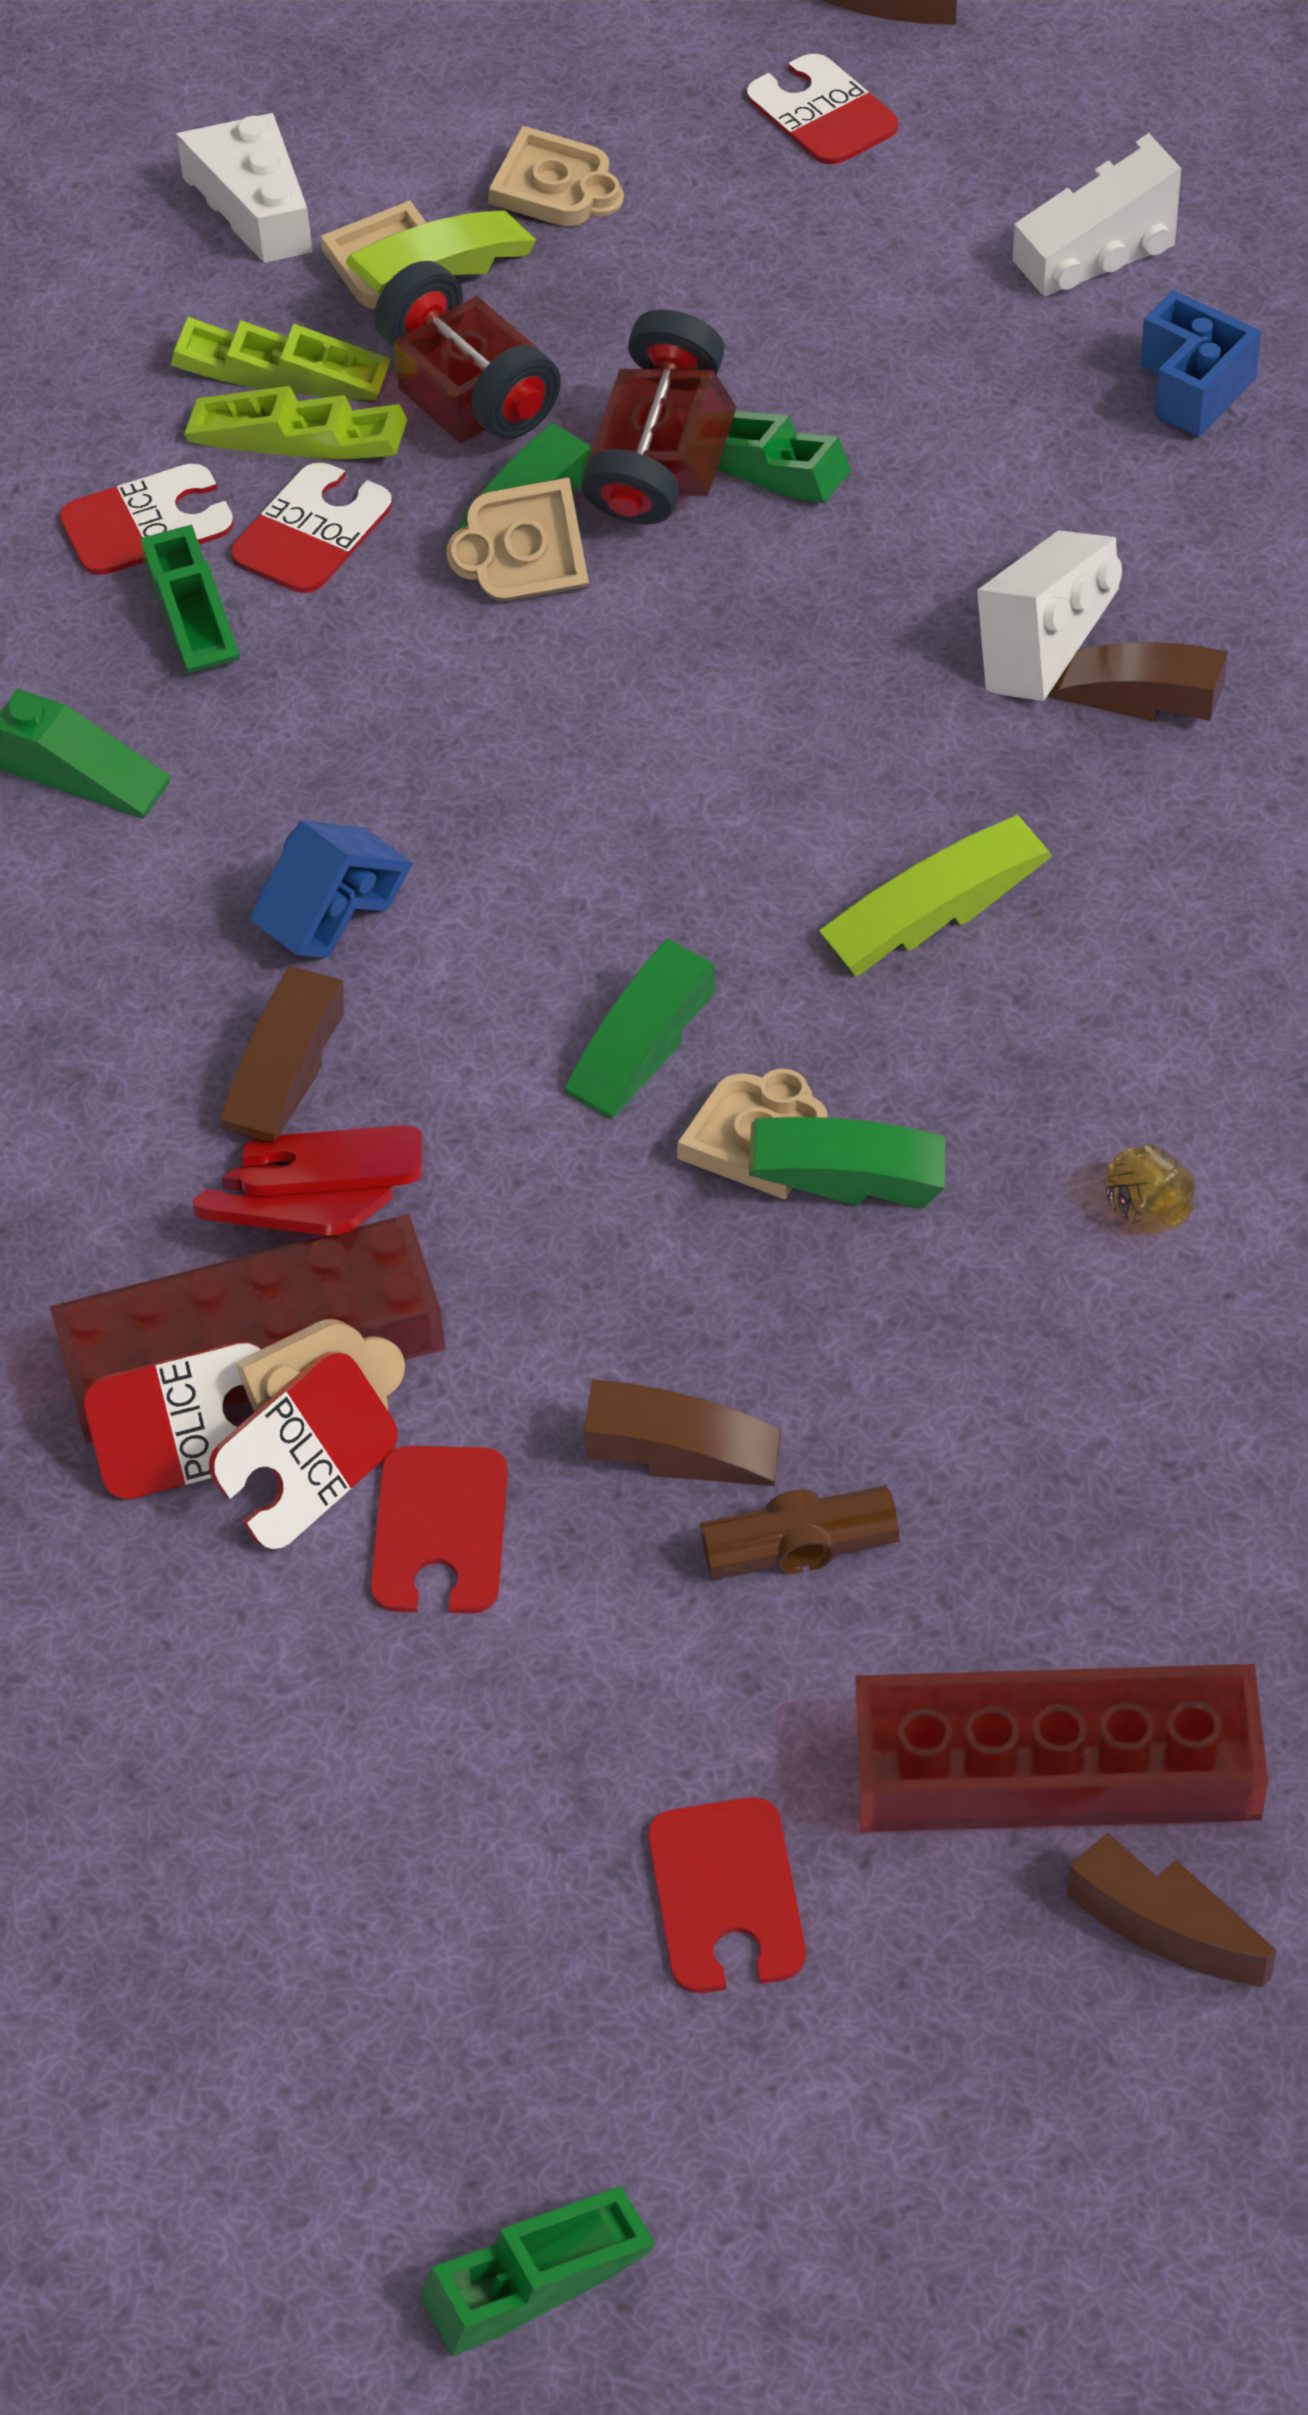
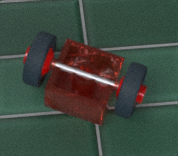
(463, 357)
(661, 421)

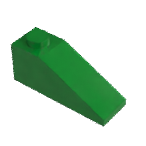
(75, 756)

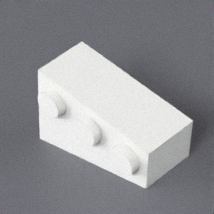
(250, 182)
(1104, 224)
(1044, 610)

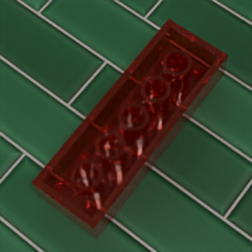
(362, 1277)
(1059, 1748)

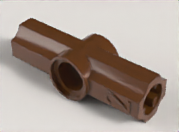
(799, 1531)

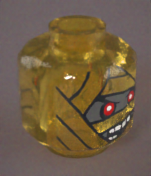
(1150, 1188)

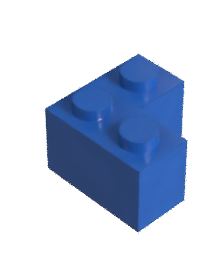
(1199, 359)
(322, 880)

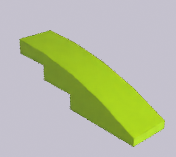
(457, 243)
(266, 360)
(281, 425)
(930, 894)

